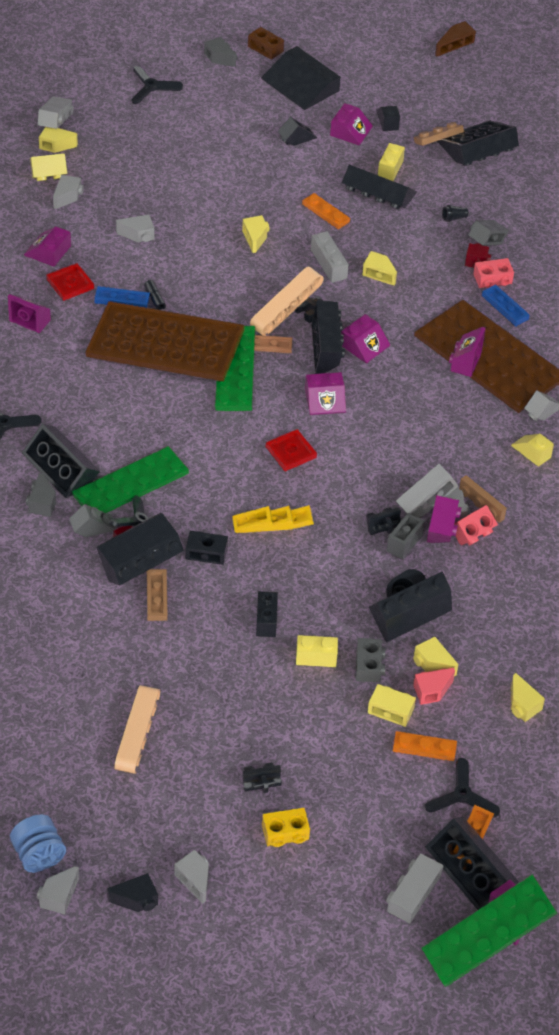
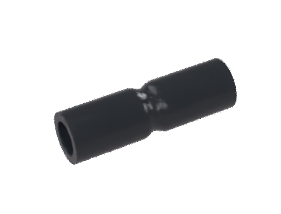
(154, 294)

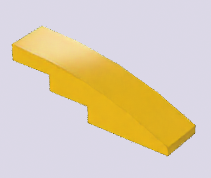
(272, 520)

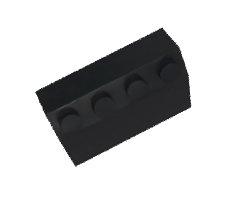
(302, 78)
(480, 142)

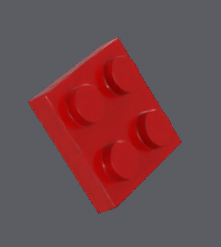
(70, 281)
(291, 450)

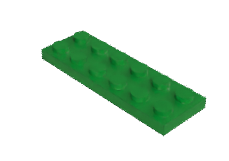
(237, 388)
(132, 480)
(489, 930)

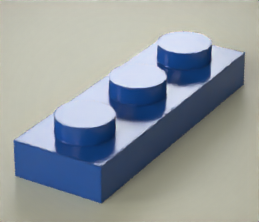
(122, 296)
(505, 305)

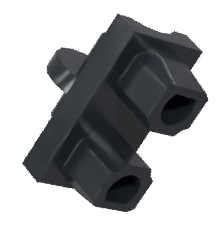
(309, 307)
(383, 521)
(261, 778)

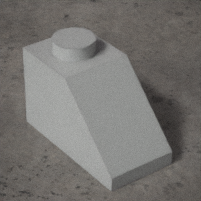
(67, 191)
(136, 228)
(541, 406)
(193, 873)
(58, 890)

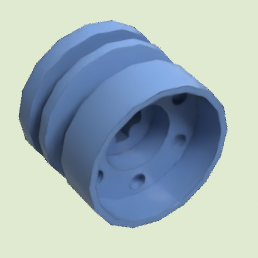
(37, 843)

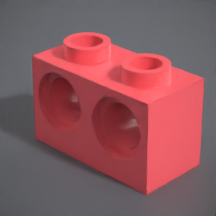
(493, 272)
(475, 528)

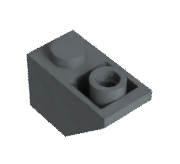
(219, 52)
(42, 498)
(90, 521)

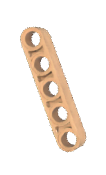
(286, 301)
(136, 729)

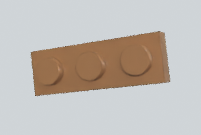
(438, 133)
(482, 498)
(157, 595)

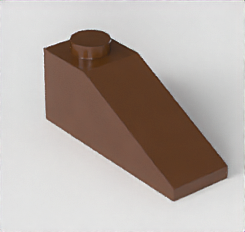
(455, 38)

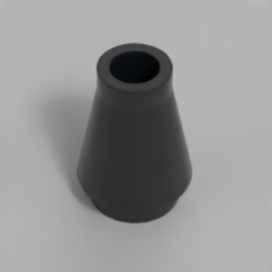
(453, 213)

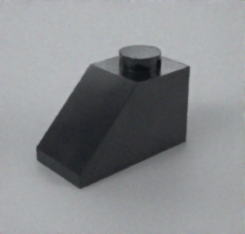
(389, 118)
(295, 132)
(134, 894)

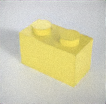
(391, 161)
(48, 166)
(316, 651)
(391, 705)

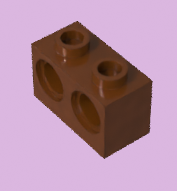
(266, 43)

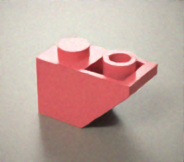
(433, 685)

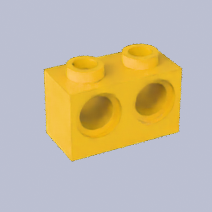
(285, 822)

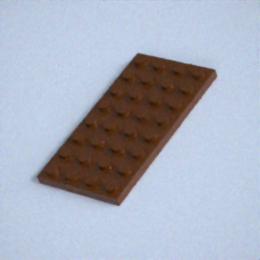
(165, 341)
(506, 364)

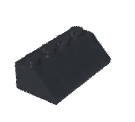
(377, 186)
(327, 336)
(59, 460)
(139, 549)
(413, 607)
(473, 879)

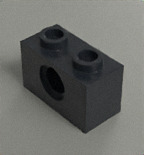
(206, 547)
(266, 614)

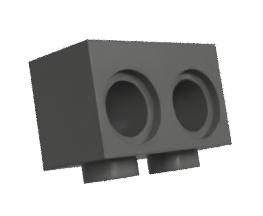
(369, 660)

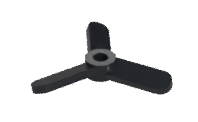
(152, 84)
(8, 422)
(138, 518)
(462, 785)

